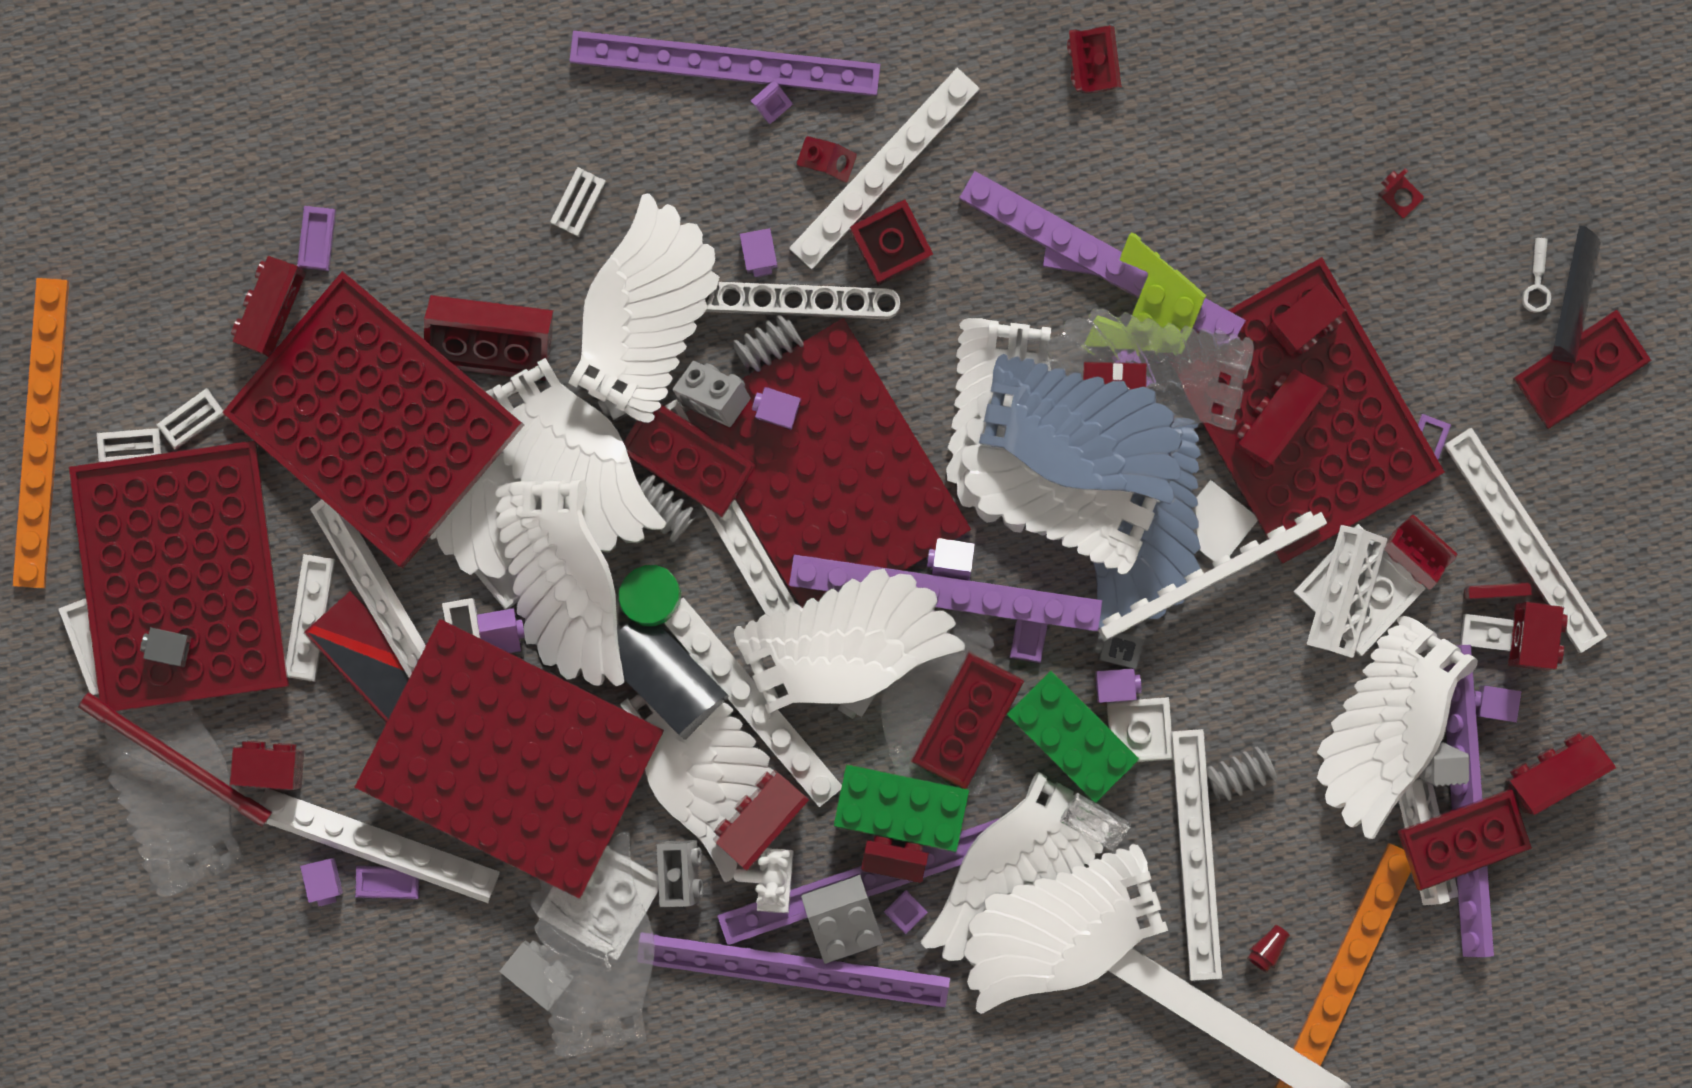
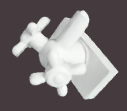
(773, 880)

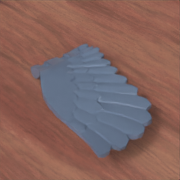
(1083, 430)
(1166, 547)

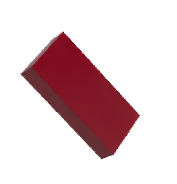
(1501, 590)

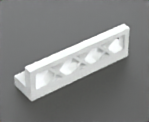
(1342, 589)
(1417, 806)

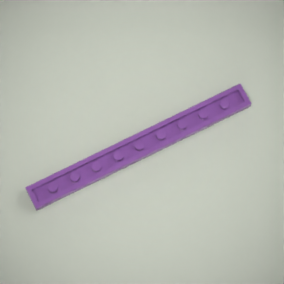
(724, 63)
(1077, 245)
(960, 594)
(1473, 886)
(749, 922)
(800, 971)

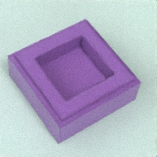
(771, 102)
(905, 912)

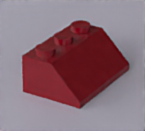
(268, 305)
(1279, 416)
(1559, 773)
(759, 818)

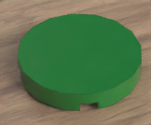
(649, 595)

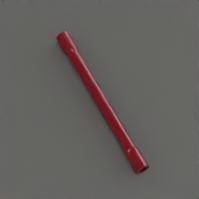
(105, 714)

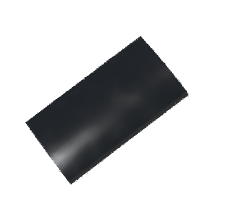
(1576, 296)
(668, 677)

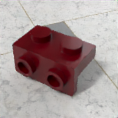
(1094, 59)
(1420, 551)
(895, 861)

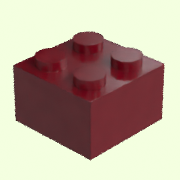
(891, 242)
(1301, 323)
(1537, 636)
(267, 767)

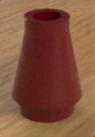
(1268, 949)

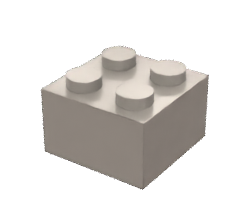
(842, 919)

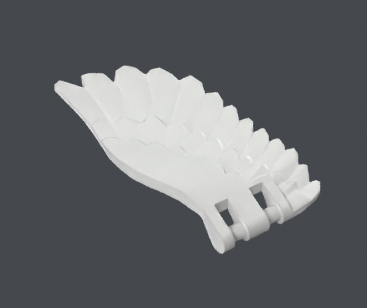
(560, 579)
(1391, 724)

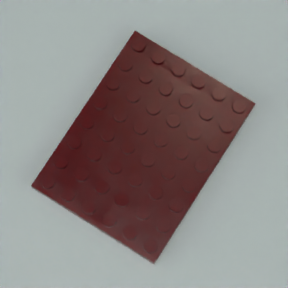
(373, 419)
(1353, 447)
(847, 473)
(183, 552)
(509, 758)

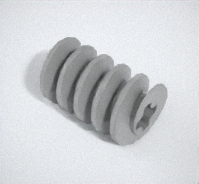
(767, 343)
(671, 512)
(1241, 773)

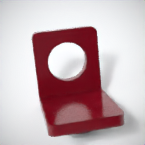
(823, 157)
(1395, 182)

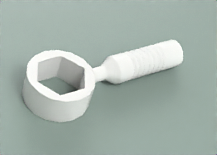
(1538, 271)

